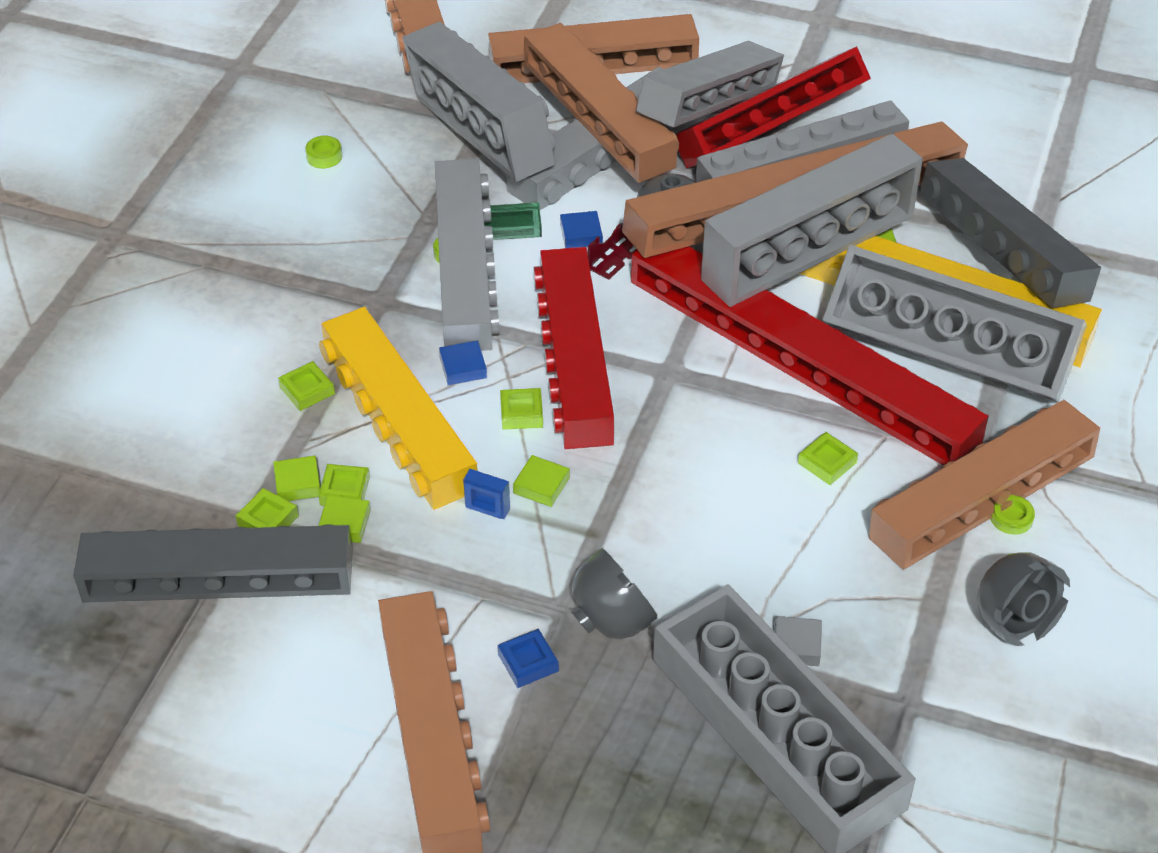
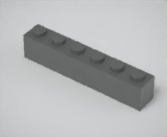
(1010, 233)
(214, 563)

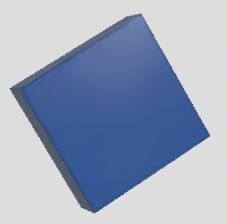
(580, 228)
(462, 362)
(486, 494)
(528, 658)

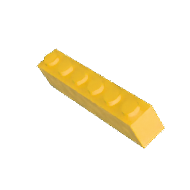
(397, 406)

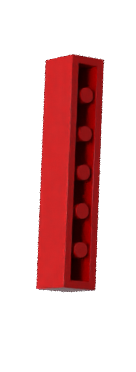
(773, 106)
(575, 349)

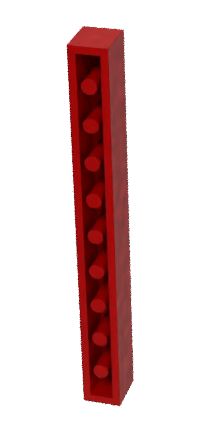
(819, 358)

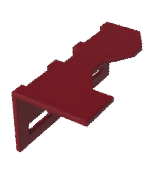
(597, 250)

